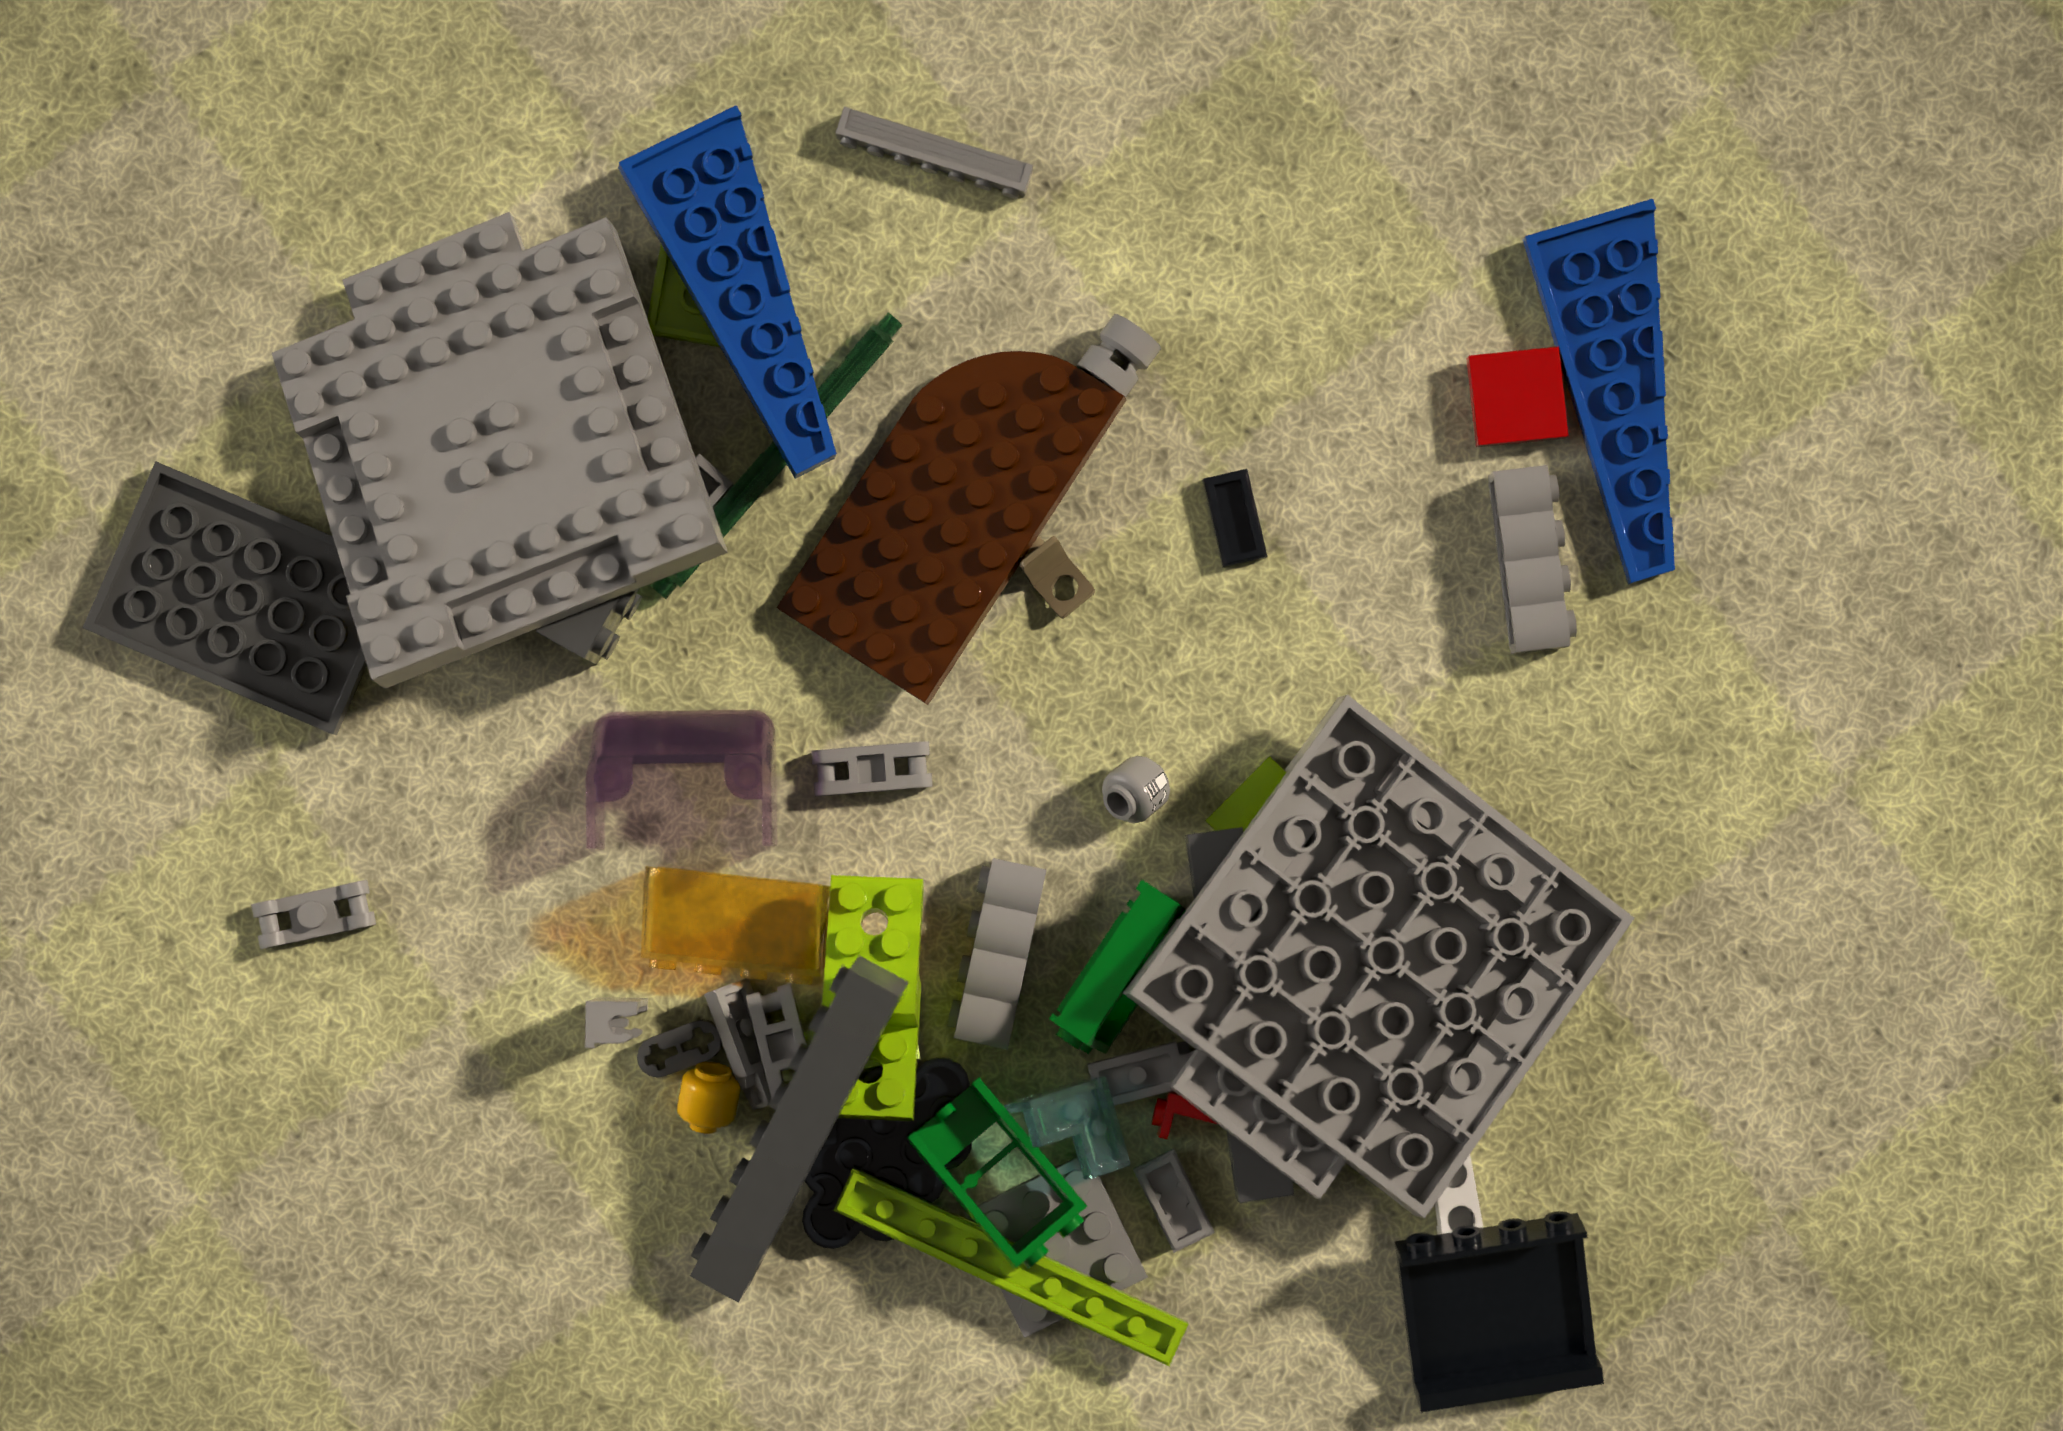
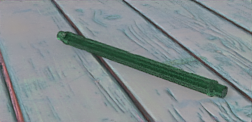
(770, 461)

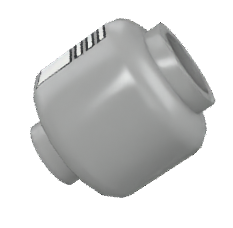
(1135, 789)

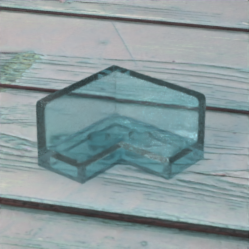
(1080, 1111)

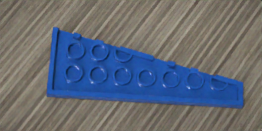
(718, 235)
(1605, 318)

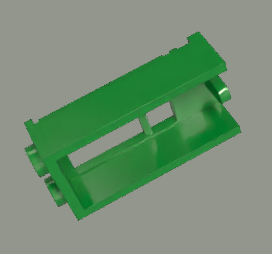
(1095, 1004)
(959, 1126)

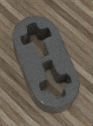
(675, 1038)

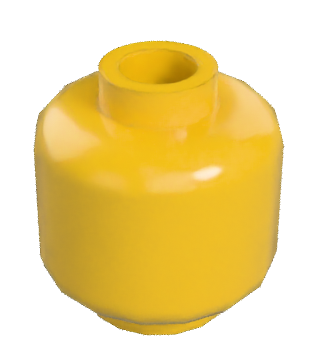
(708, 1097)

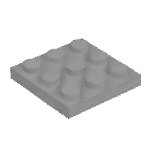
(1094, 1248)

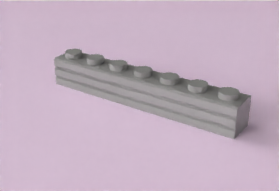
(933, 153)

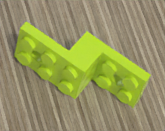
(897, 952)

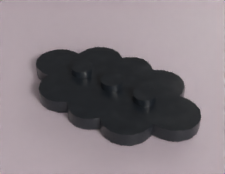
(881, 1151)

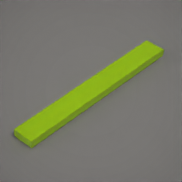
(1043, 1284)

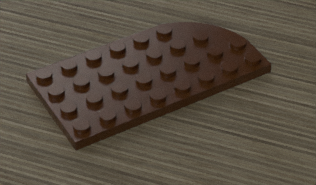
(949, 512)

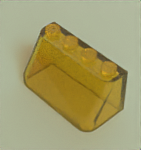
(734, 924)

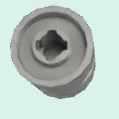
(1127, 343)

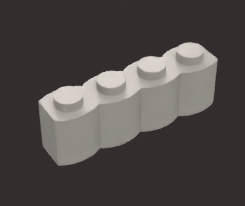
(1530, 560)
(999, 953)

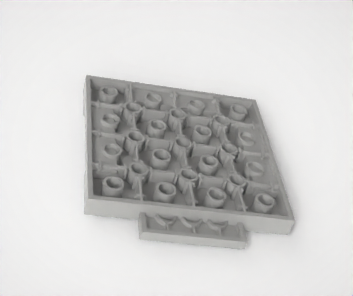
(494, 443)
(1373, 966)

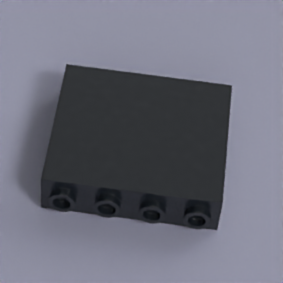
(1498, 1311)

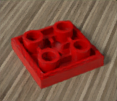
(1517, 396)

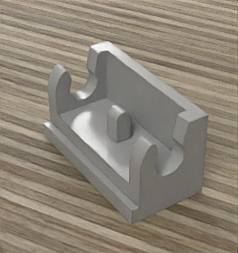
(605, 1023)

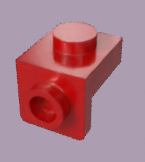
(1165, 1110)

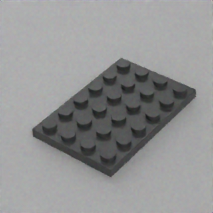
(234, 599)

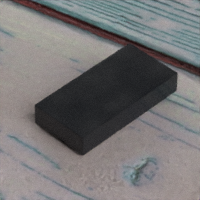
(1234, 518)

